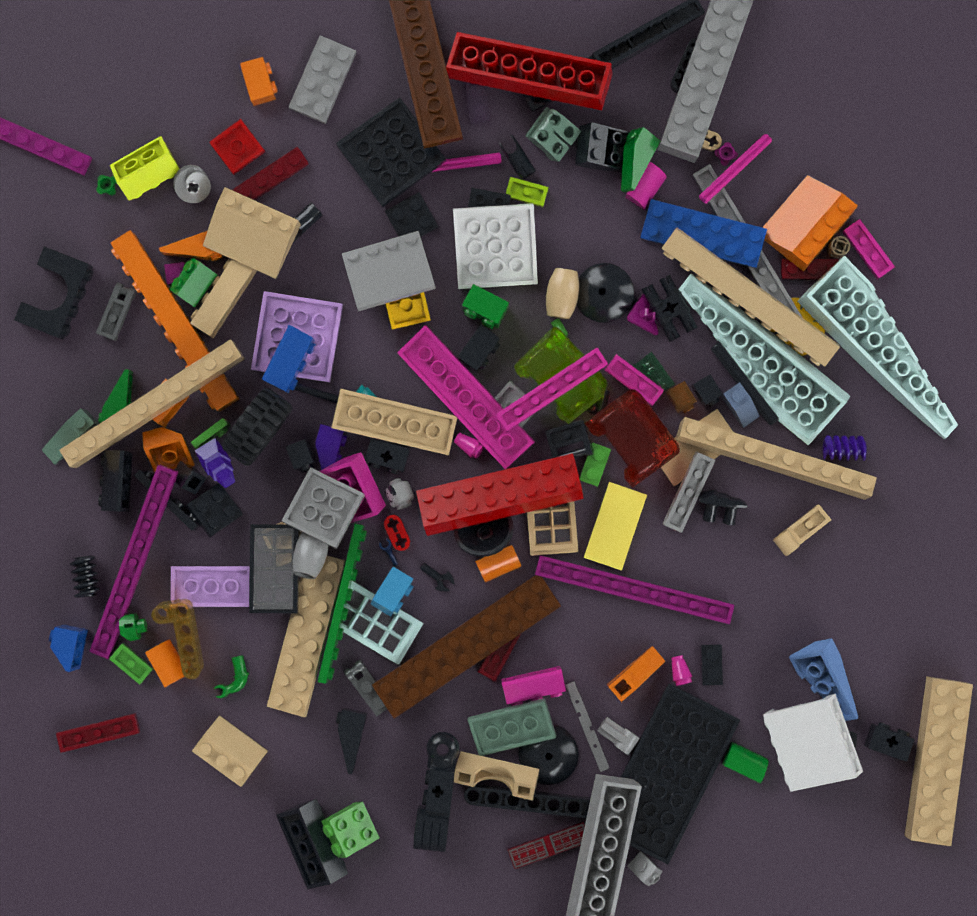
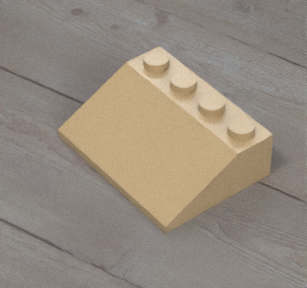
(251, 233)

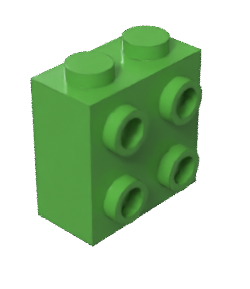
(349, 830)

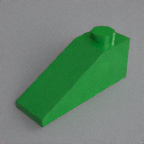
(636, 156)
(119, 397)

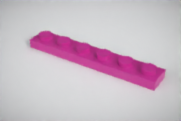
(552, 389)

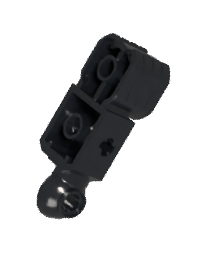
(433, 819)

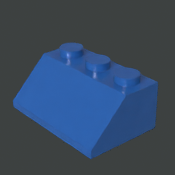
(289, 359)

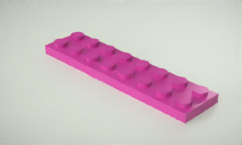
(464, 396)

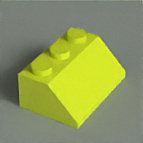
(144, 168)

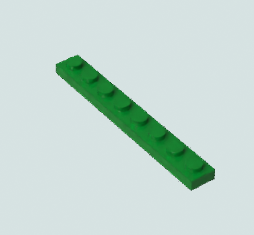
(340, 612)

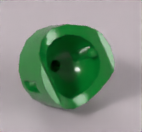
(132, 627)

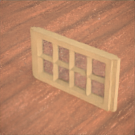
(553, 530)

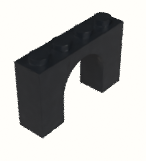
(57, 321)

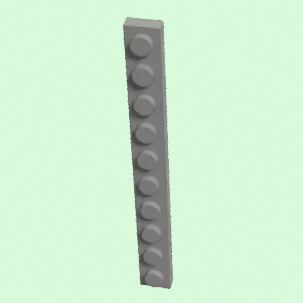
(724, 207)

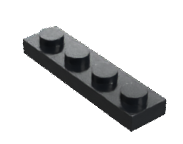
(173, 505)

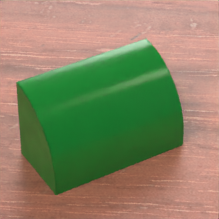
(745, 762)

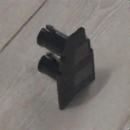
(714, 499)

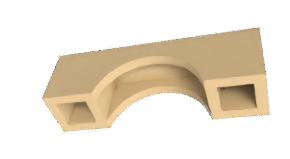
(475, 768)

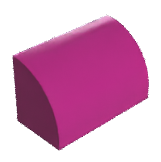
(647, 187)

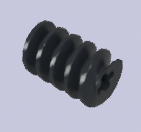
(84, 576)

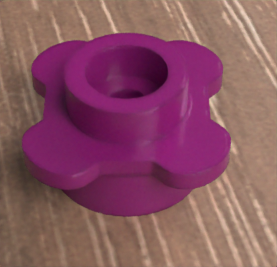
(727, 147)

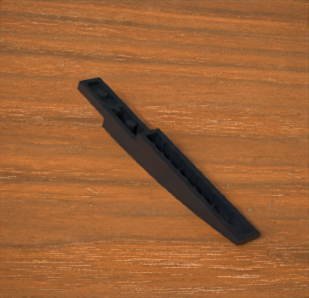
(638, 40)

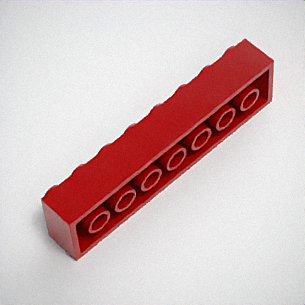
(529, 70)
(499, 494)

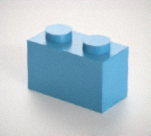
(392, 591)

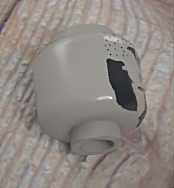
(399, 494)

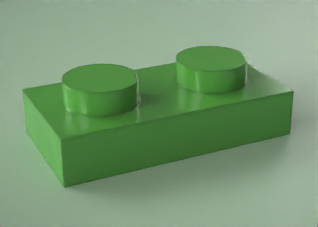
(217, 429)
(595, 465)
(131, 663)

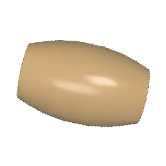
(562, 293)

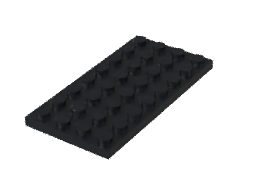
(675, 767)

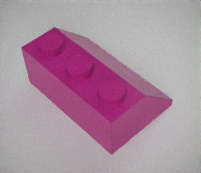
(356, 474)
(533, 685)

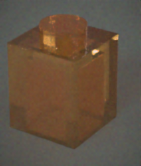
(681, 397)

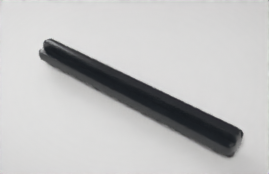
(739, 376)

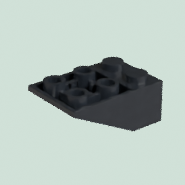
(600, 147)

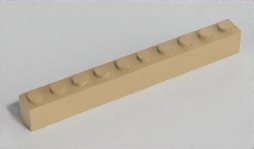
(751, 297)
(152, 404)
(776, 458)

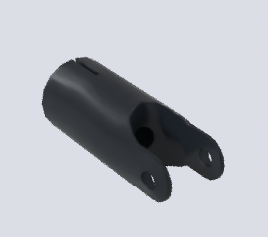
(519, 161)
(307, 218)

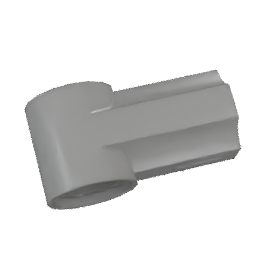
(621, 737)

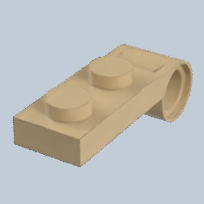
(801, 530)

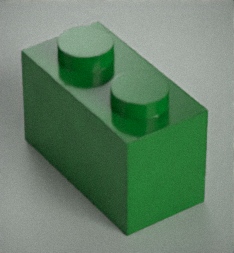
(193, 282)

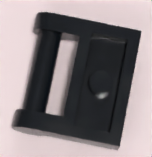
(569, 435)

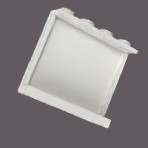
(813, 744)

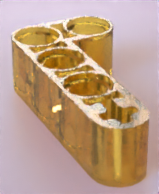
(183, 638)

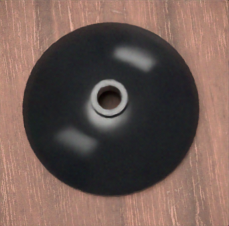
(618, 294)
(472, 542)
(562, 763)

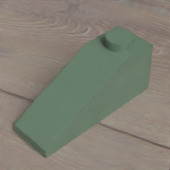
(73, 428)

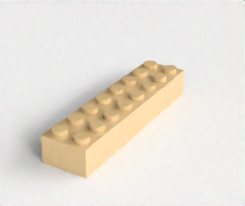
(938, 761)

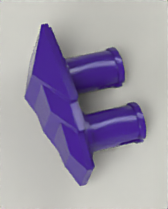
(216, 462)

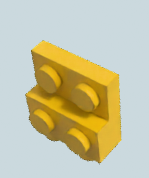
(408, 311)

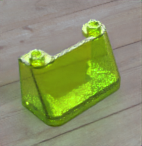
(550, 357)

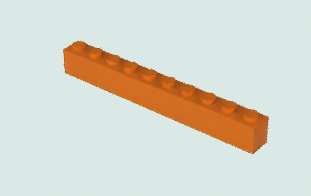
(169, 314)

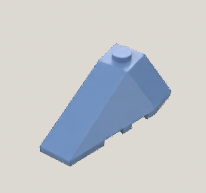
(824, 670)

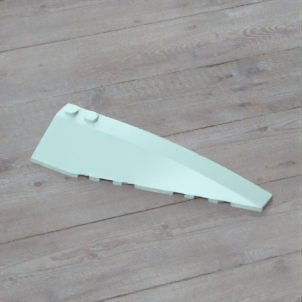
(856, 318)
(787, 381)

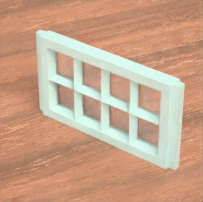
(376, 629)

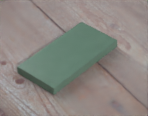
(512, 727)

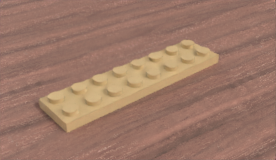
(306, 640)

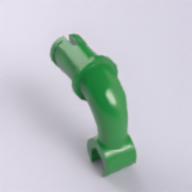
(240, 678)

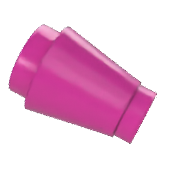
(469, 445)
(680, 671)

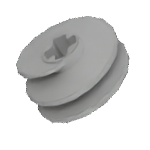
(197, 176)

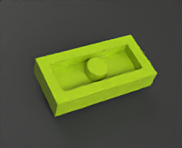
(527, 192)

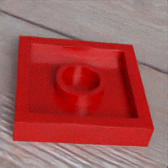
(237, 146)

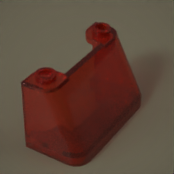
(635, 435)

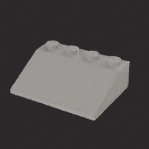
(388, 271)

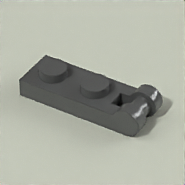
(116, 312)
(364, 686)

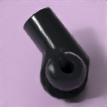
(600, 404)

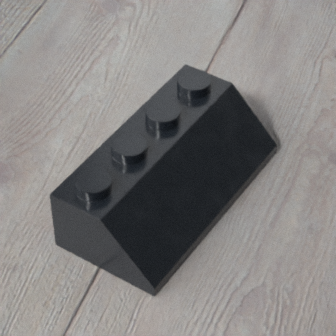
(310, 845)

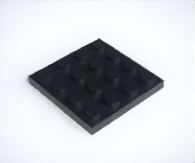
(390, 152)

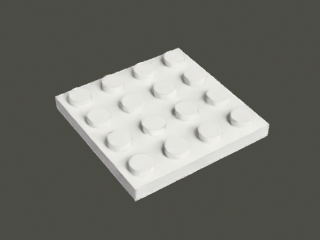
(495, 246)

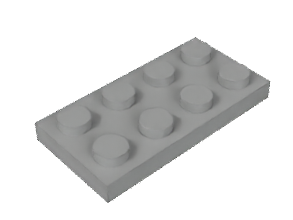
(322, 79)

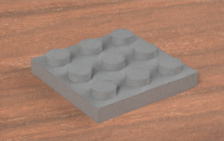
(323, 508)

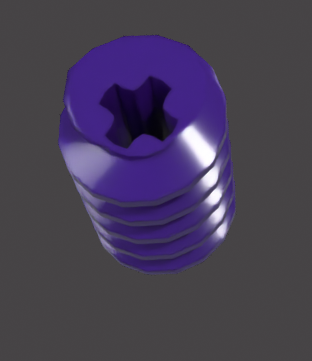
(844, 446)

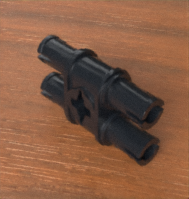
(673, 298)

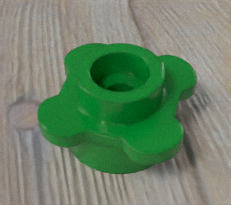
(102, 181)

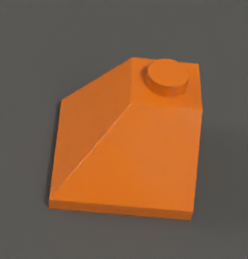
(166, 448)

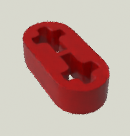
(392, 534)

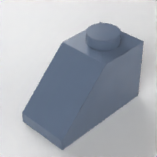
(740, 405)

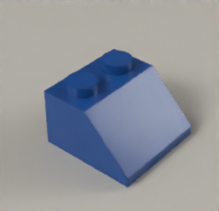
(68, 645)

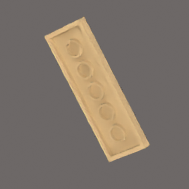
(394, 422)

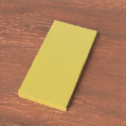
(615, 526)

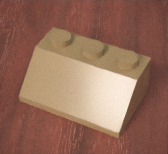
(230, 751)

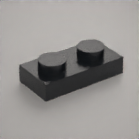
(711, 664)

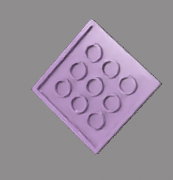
(311, 316)

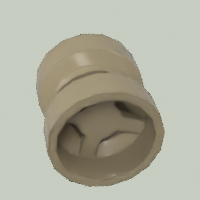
(836, 250)

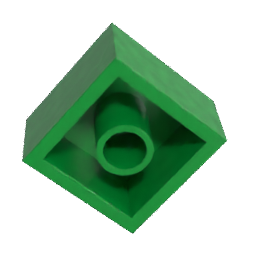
(485, 307)

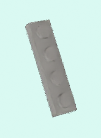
(688, 491)

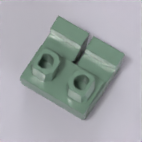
(552, 134)

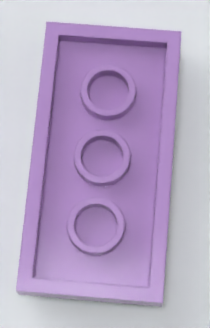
(211, 585)

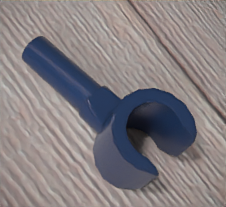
(389, 552)

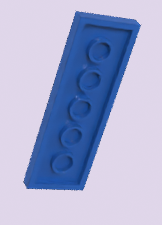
(722, 236)

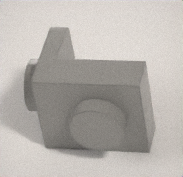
(645, 869)

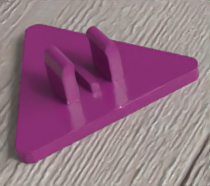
(642, 316)

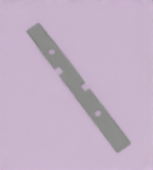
(586, 723)

